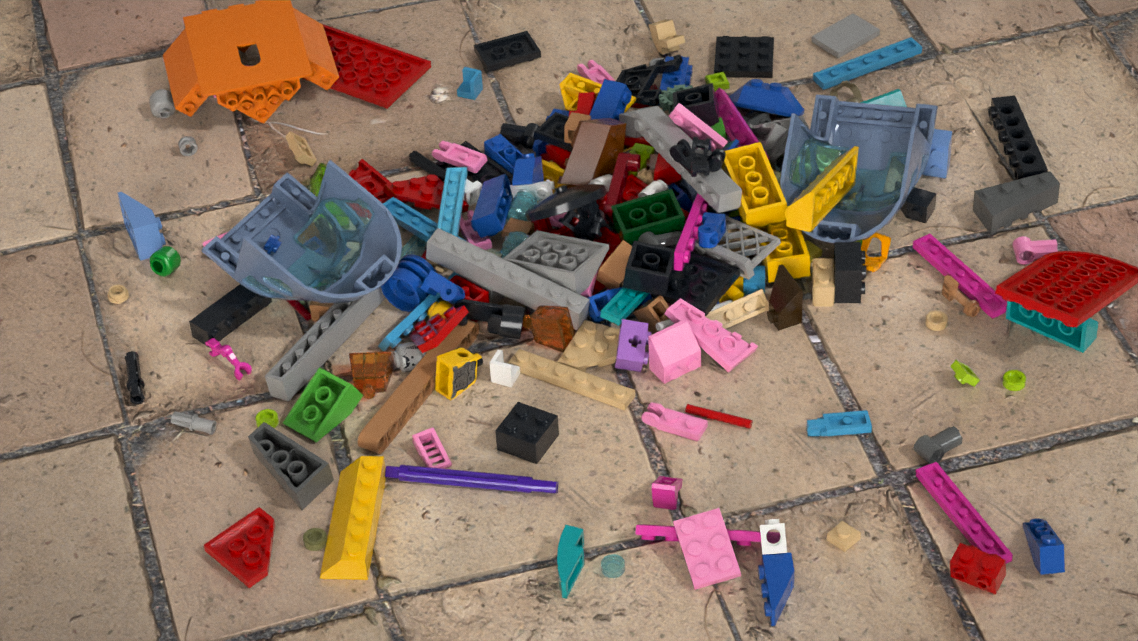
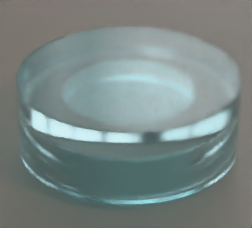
(613, 566)

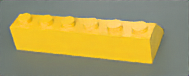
(823, 192)
(354, 520)

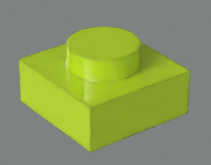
(964, 373)

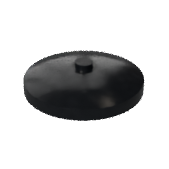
(565, 200)

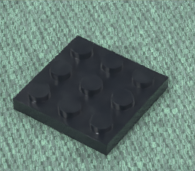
(744, 56)
(701, 282)

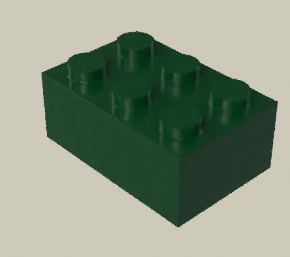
(652, 213)

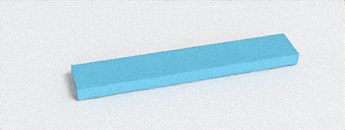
(452, 200)

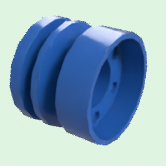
(404, 285)

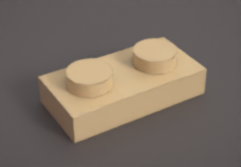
(300, 149)

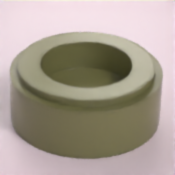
(315, 539)

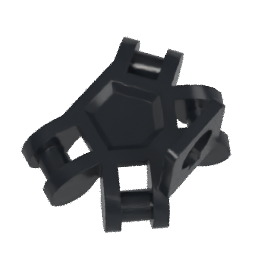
(695, 162)
(588, 227)

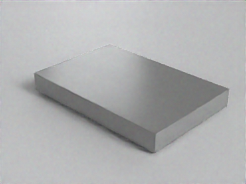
(845, 35)

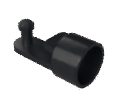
(501, 319)

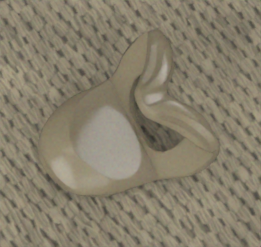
(858, 98)

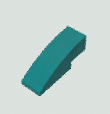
(570, 558)

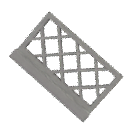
(737, 259)

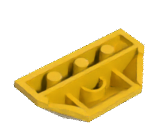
(575, 84)

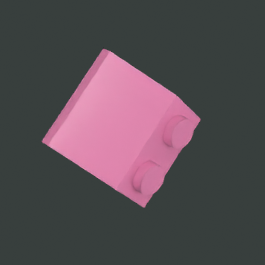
(673, 352)

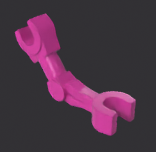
(226, 351)

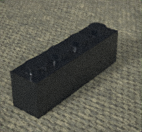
(227, 314)

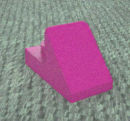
(666, 492)

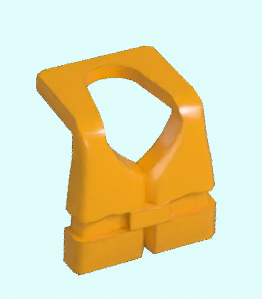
(874, 263)

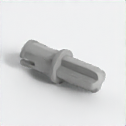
(193, 422)

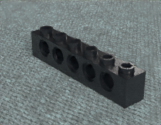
(1016, 137)

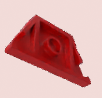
(371, 180)

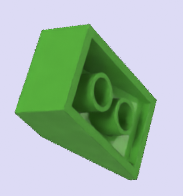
(322, 405)

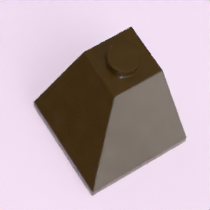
(785, 301)

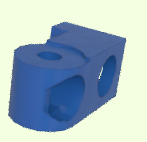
(712, 229)
(448, 290)

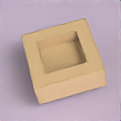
(843, 536)

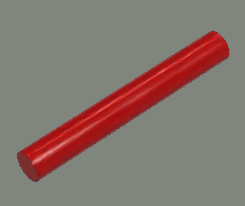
(719, 416)

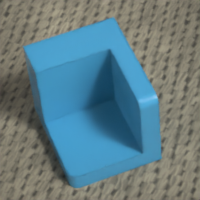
(471, 84)

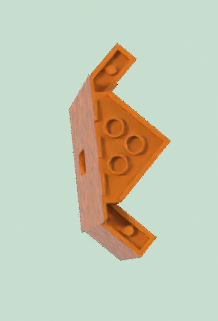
(208, 63)

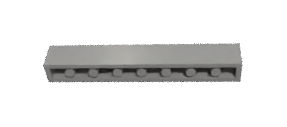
(662, 134)
(503, 276)
(319, 344)

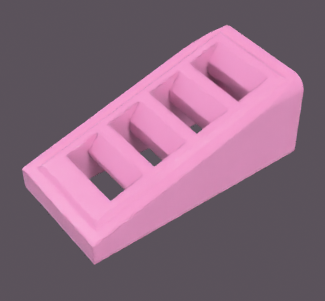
(425, 437)

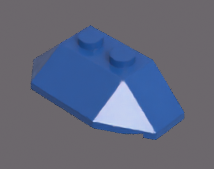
(766, 98)

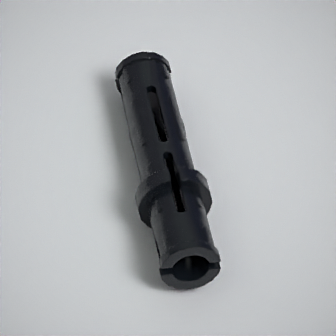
(135, 383)

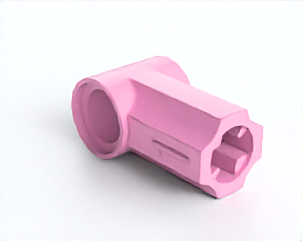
(1027, 250)

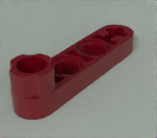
(625, 163)

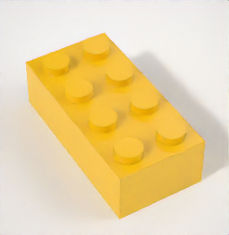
(761, 194)
(790, 253)

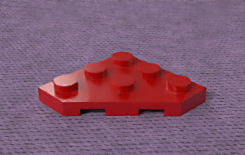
(423, 191)
(431, 333)
(245, 547)

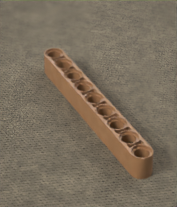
(412, 392)

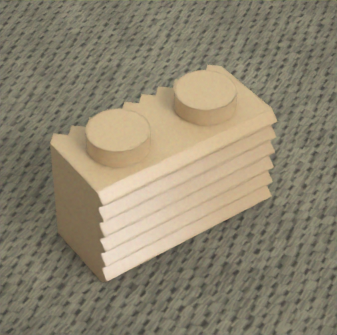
(823, 282)

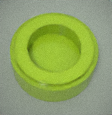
(1014, 380)
(268, 416)

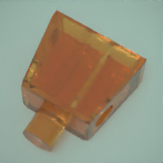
(551, 326)
(371, 372)

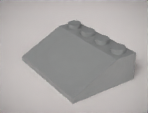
(560, 259)

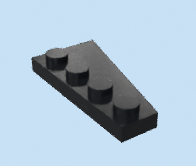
(488, 171)

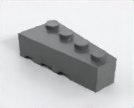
(1014, 200)
(292, 465)

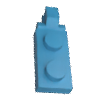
(840, 424)

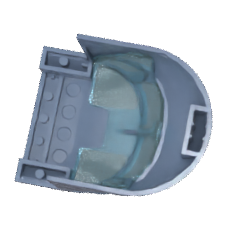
(890, 161)
(330, 244)

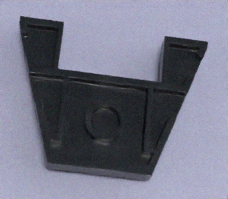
(641, 78)

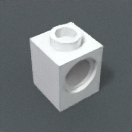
(779, 547)

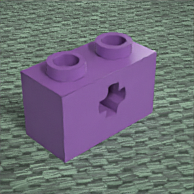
(632, 357)

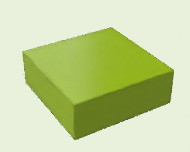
(719, 81)

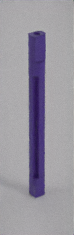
(470, 479)

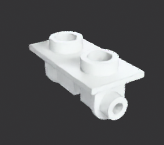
(539, 190)

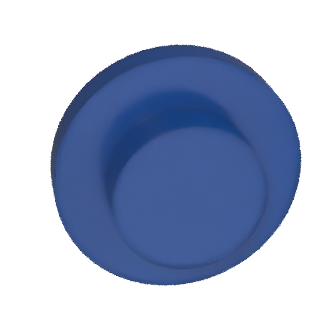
(272, 244)

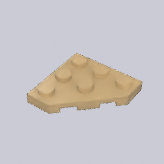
(591, 346)

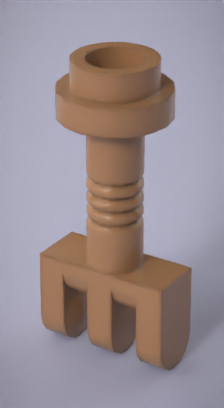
(951, 292)

